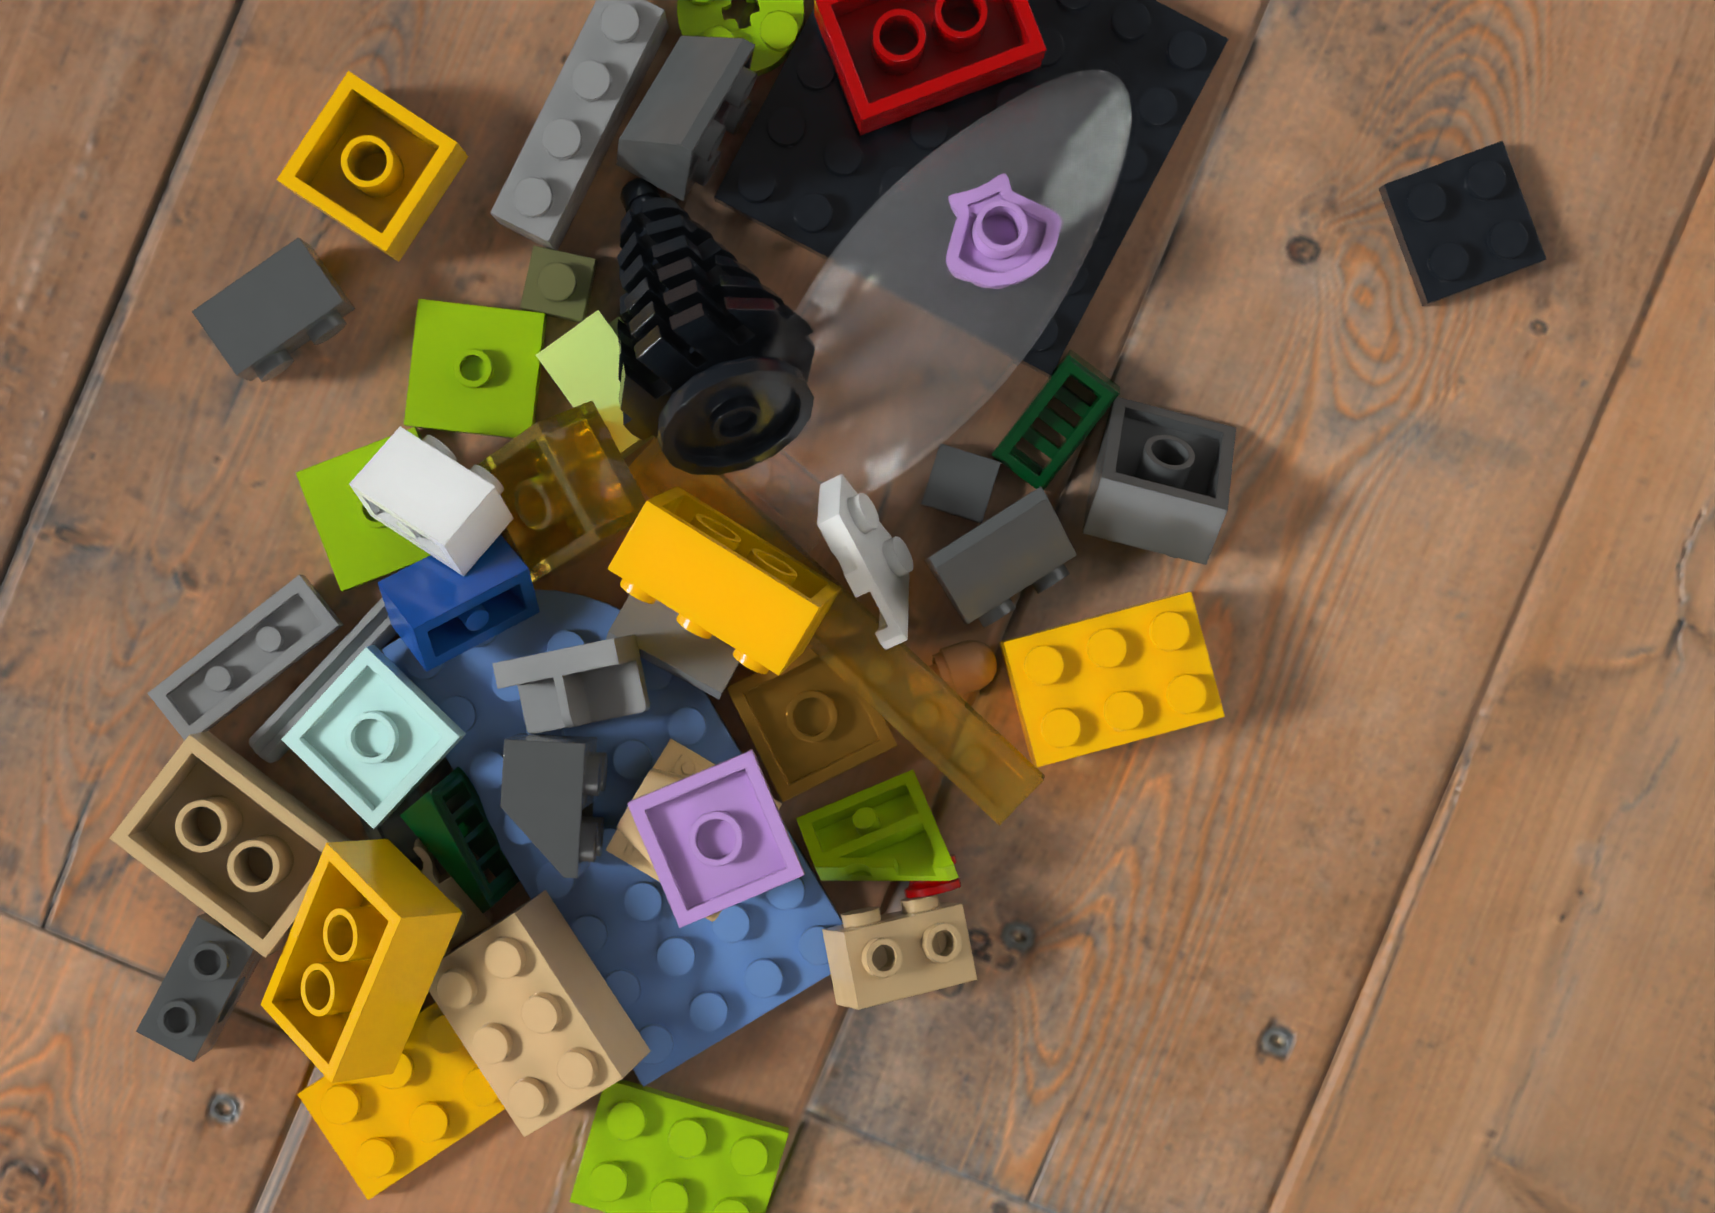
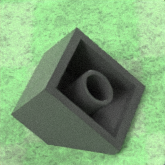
(1161, 481)
(1002, 558)

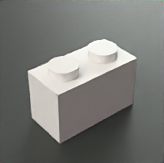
(433, 499)

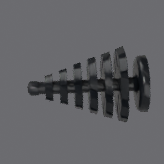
(704, 344)

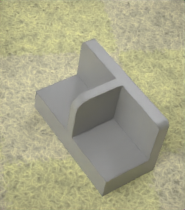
(577, 684)

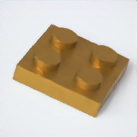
(808, 724)

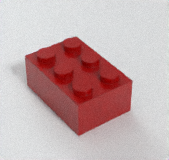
(924, 53)

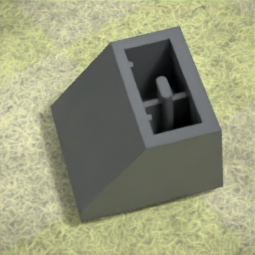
(687, 111)
(551, 796)

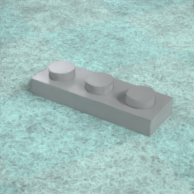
(246, 658)

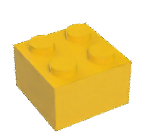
(373, 166)

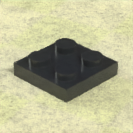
(1462, 223)

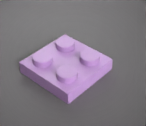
(716, 838)

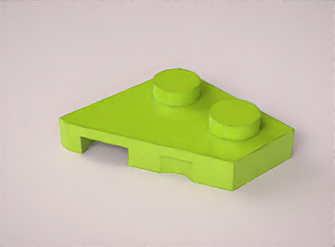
(878, 836)

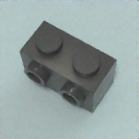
(275, 312)

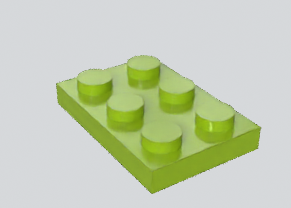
(675, 1156)

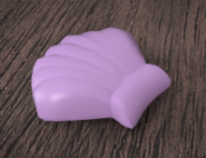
(999, 235)

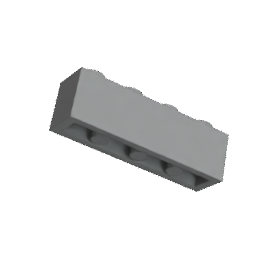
(580, 119)

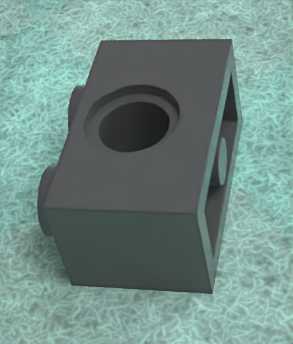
(199, 989)

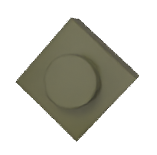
(559, 284)

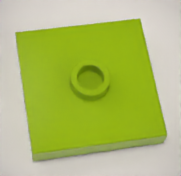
(474, 369)
(353, 540)

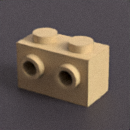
(899, 952)

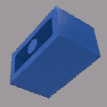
(447, 613)

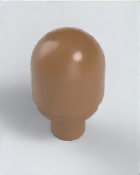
(965, 666)

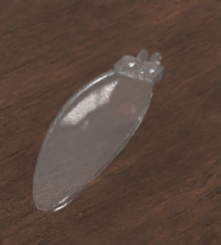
(904, 341)

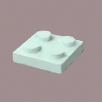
(373, 736)

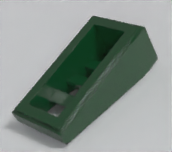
(1089, 377)
(449, 825)

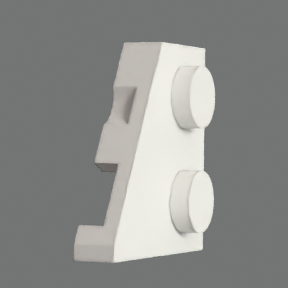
(867, 555)

